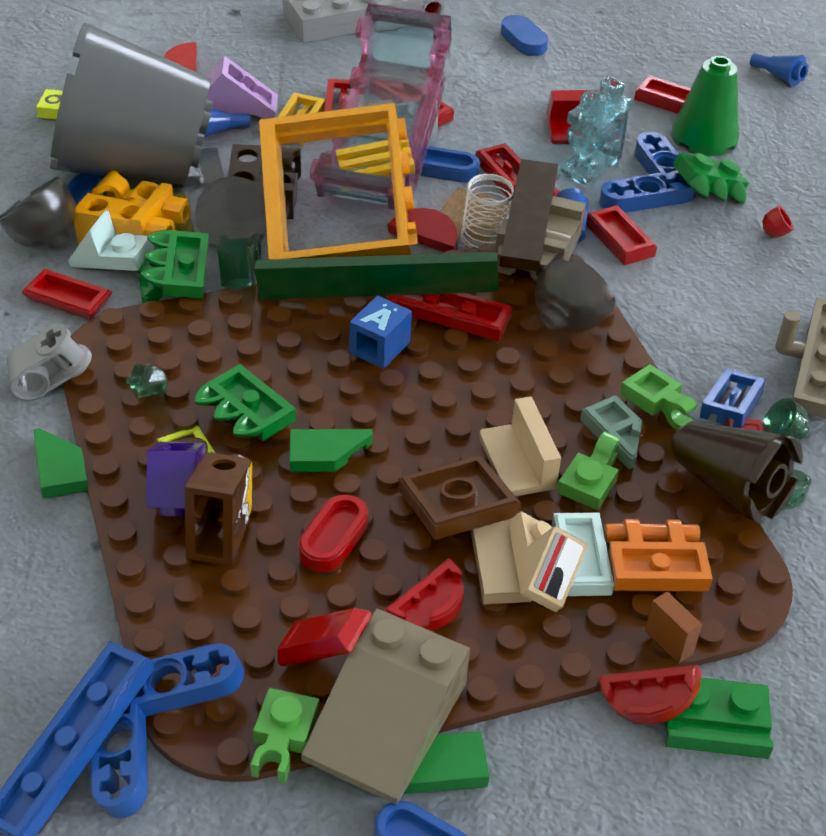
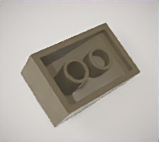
(387, 705)

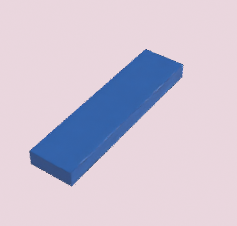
(71, 740)

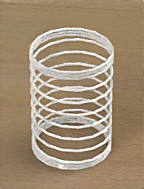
(494, 203)

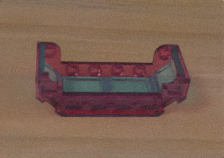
(398, 65)

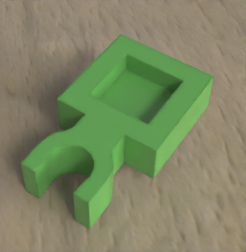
(282, 727)

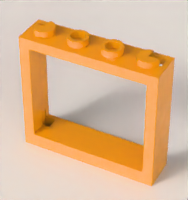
(326, 126)

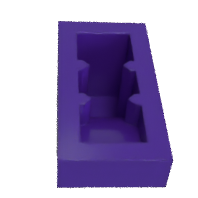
(168, 472)

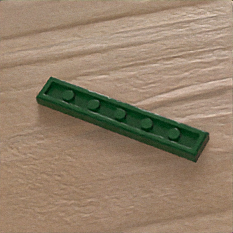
(377, 275)

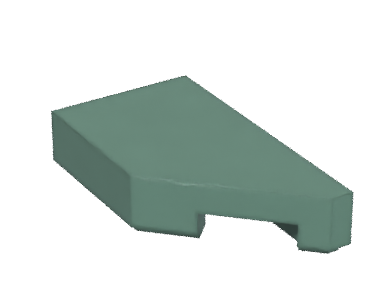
(617, 419)

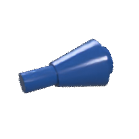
(788, 68)
(222, 121)

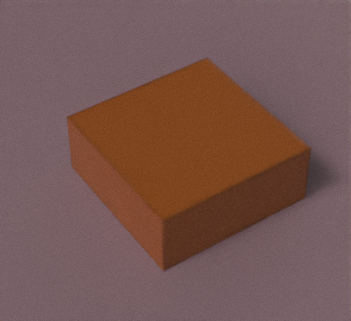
(673, 627)

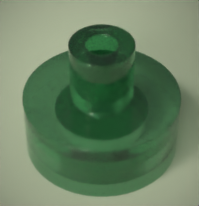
(787, 418)

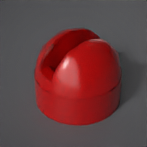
(777, 222)

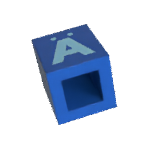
(380, 332)

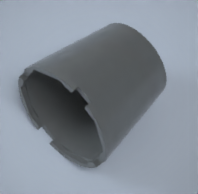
(129, 113)

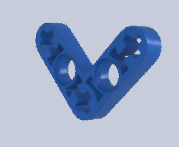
(666, 182)
(147, 702)

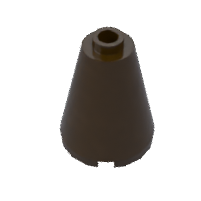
(740, 465)

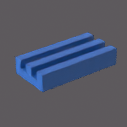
(711, 402)

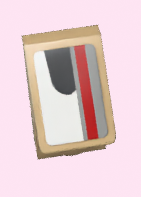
(545, 560)

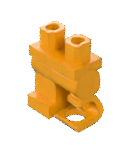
(134, 211)

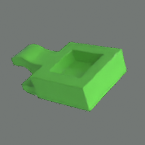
(657, 391)
(593, 477)

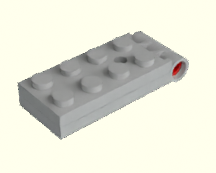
(334, 18)

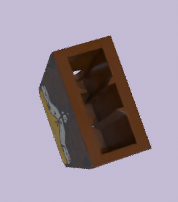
(217, 487)

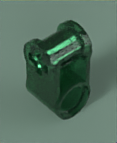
(238, 260)

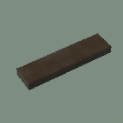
(529, 215)

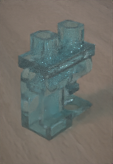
(597, 130)

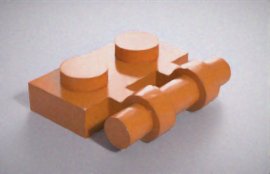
(657, 556)

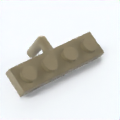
(811, 378)

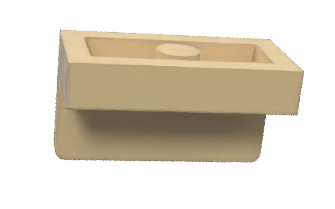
(523, 451)

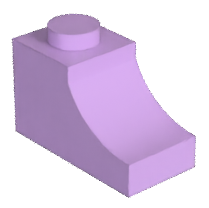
(239, 92)

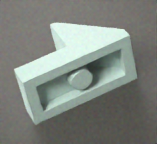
(107, 250)

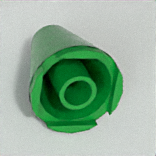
(710, 111)

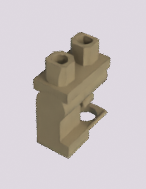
(562, 233)

